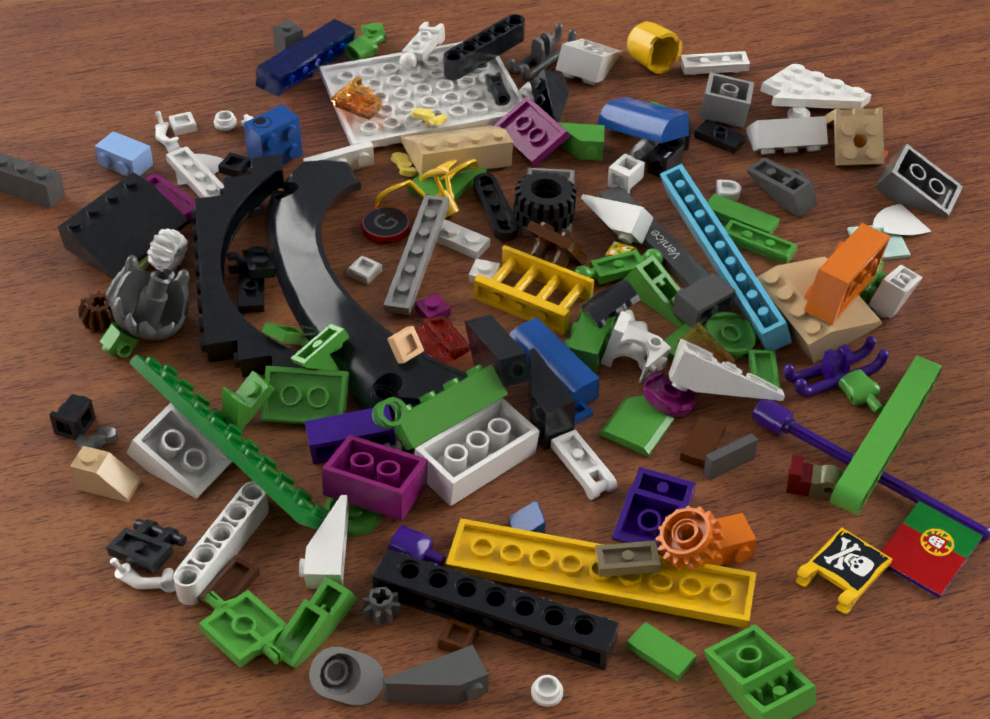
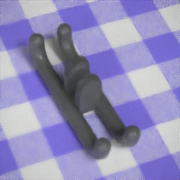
(540, 53)

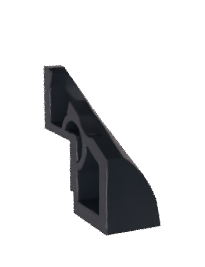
(610, 302)

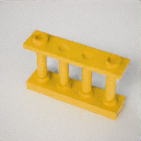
(524, 305)

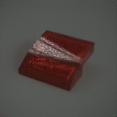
(441, 339)

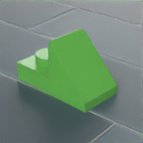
(317, 351)
(246, 401)

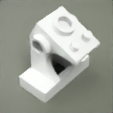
(637, 344)

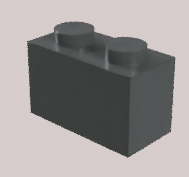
(703, 300)

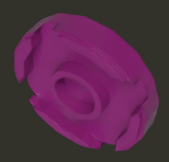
(667, 398)

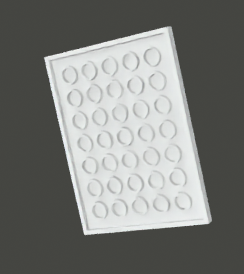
(463, 101)

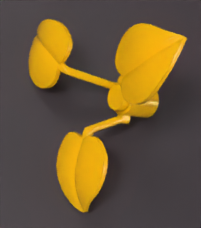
(441, 169)

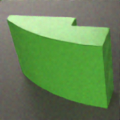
(761, 675)

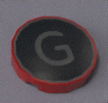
(385, 224)

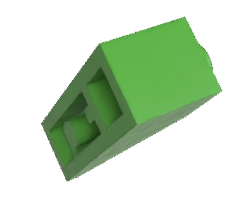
(655, 288)

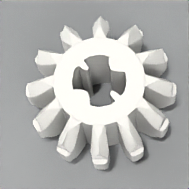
(167, 249)

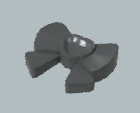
(104, 436)

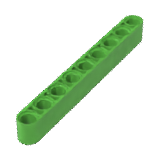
(885, 436)

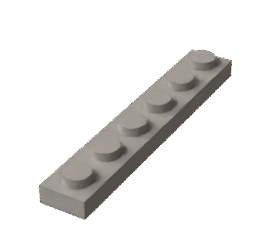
(416, 255)

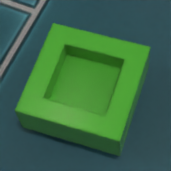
(372, 30)

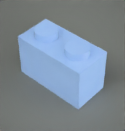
(123, 154)

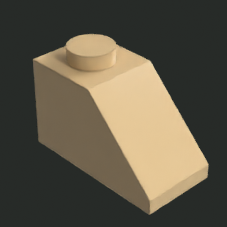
(103, 475)

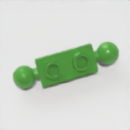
(616, 266)

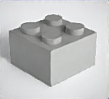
(726, 100)

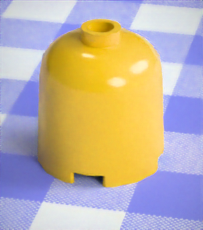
(654, 46)

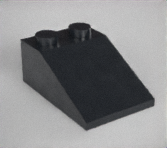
(549, 402)

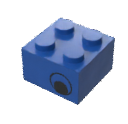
(273, 134)

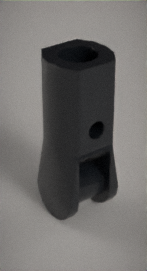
(497, 88)

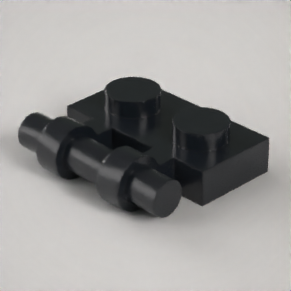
(142, 548)

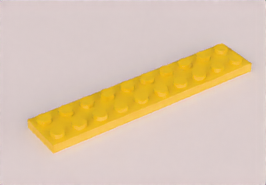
(571, 568)

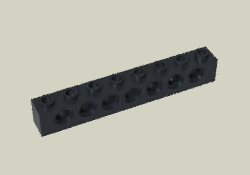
(498, 609)

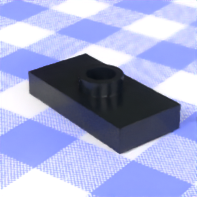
(720, 136)
(250, 294)

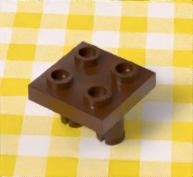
(562, 244)

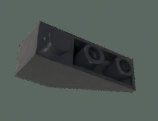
(550, 93)

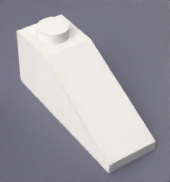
(626, 220)
(894, 291)
(327, 548)

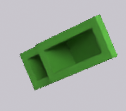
(314, 622)

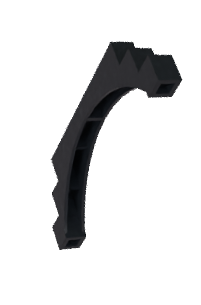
(217, 222)

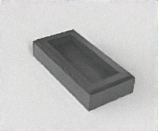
(730, 456)

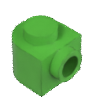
(117, 341)

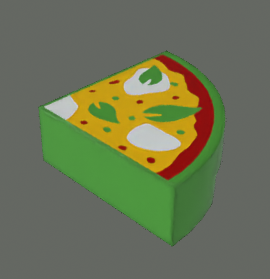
(618, 248)

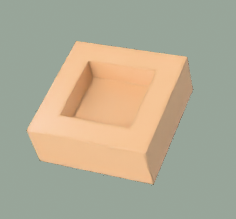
(405, 344)

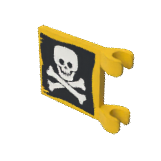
(847, 564)

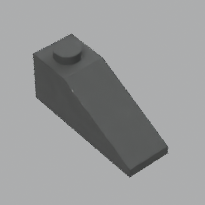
(784, 186)
(444, 680)

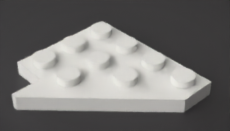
(805, 88)

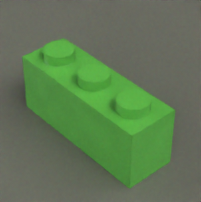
(590, 341)

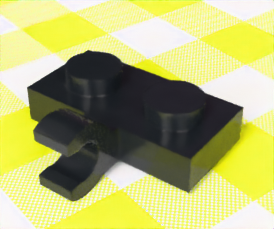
(255, 261)

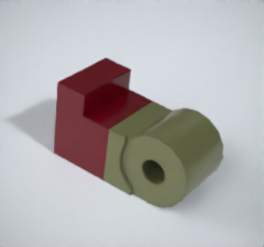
(812, 479)

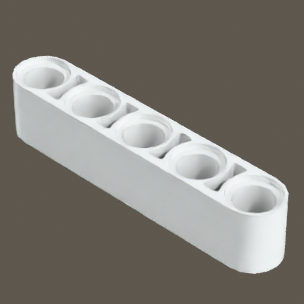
(221, 542)

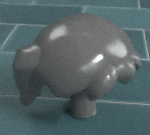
(148, 303)

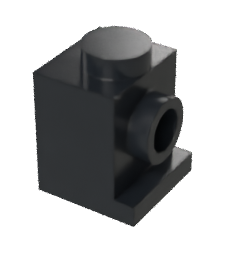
(73, 417)

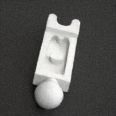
(422, 45)

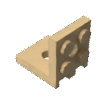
(855, 122)

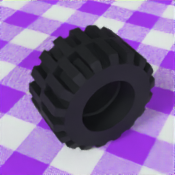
(545, 199)

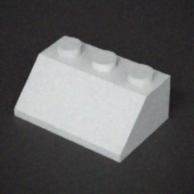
(788, 135)

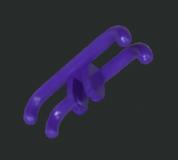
(834, 368)

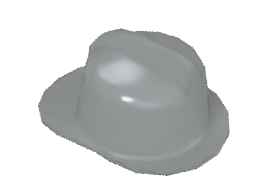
(346, 676)

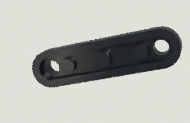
(495, 207)

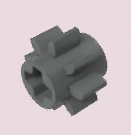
(381, 605)

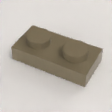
(627, 558)

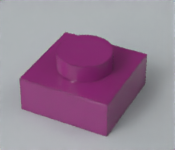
(432, 307)

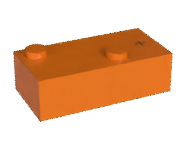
(846, 273)

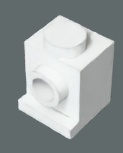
(625, 172)

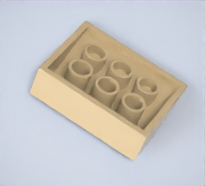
(486, 144)
(787, 288)

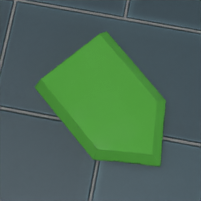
(637, 425)

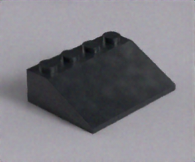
(120, 224)

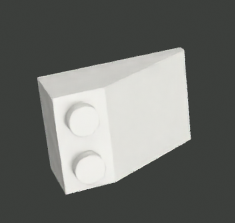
(586, 60)
(178, 452)

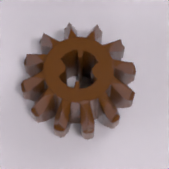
(95, 312)

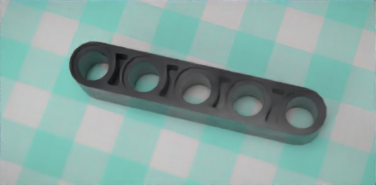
(484, 46)

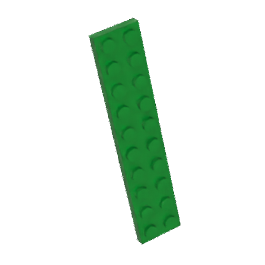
(230, 441)

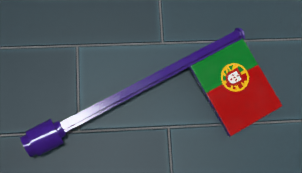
(933, 537)

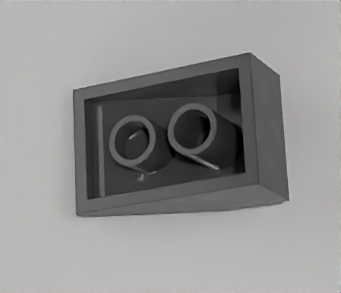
(918, 183)

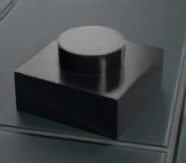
(234, 165)

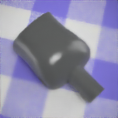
(642, 149)

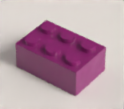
(375, 477)

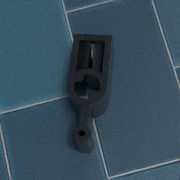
(667, 155)

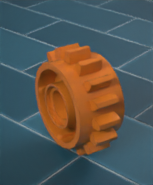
(696, 550)

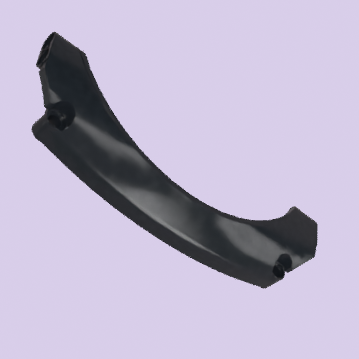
(321, 300)

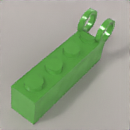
(443, 409)

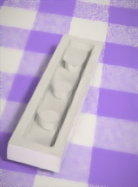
(194, 172)

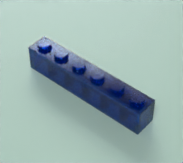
(304, 57)

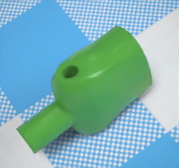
(363, 47)
(861, 390)

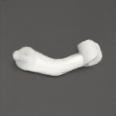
(160, 134)
(129, 576)

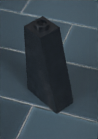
(494, 346)

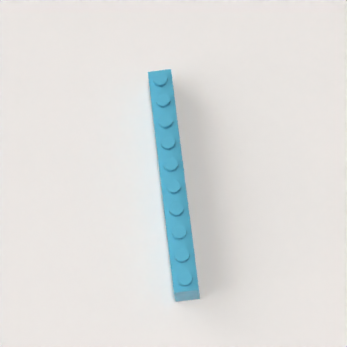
(726, 258)

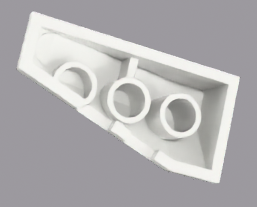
(700, 372)

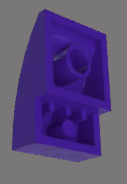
(648, 503)

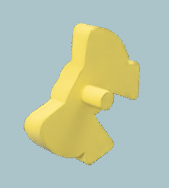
(428, 116)
(404, 164)

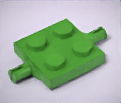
(243, 628)

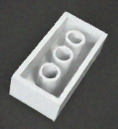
(477, 450)

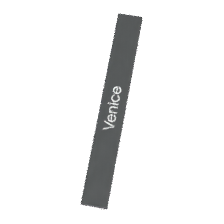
(675, 257)

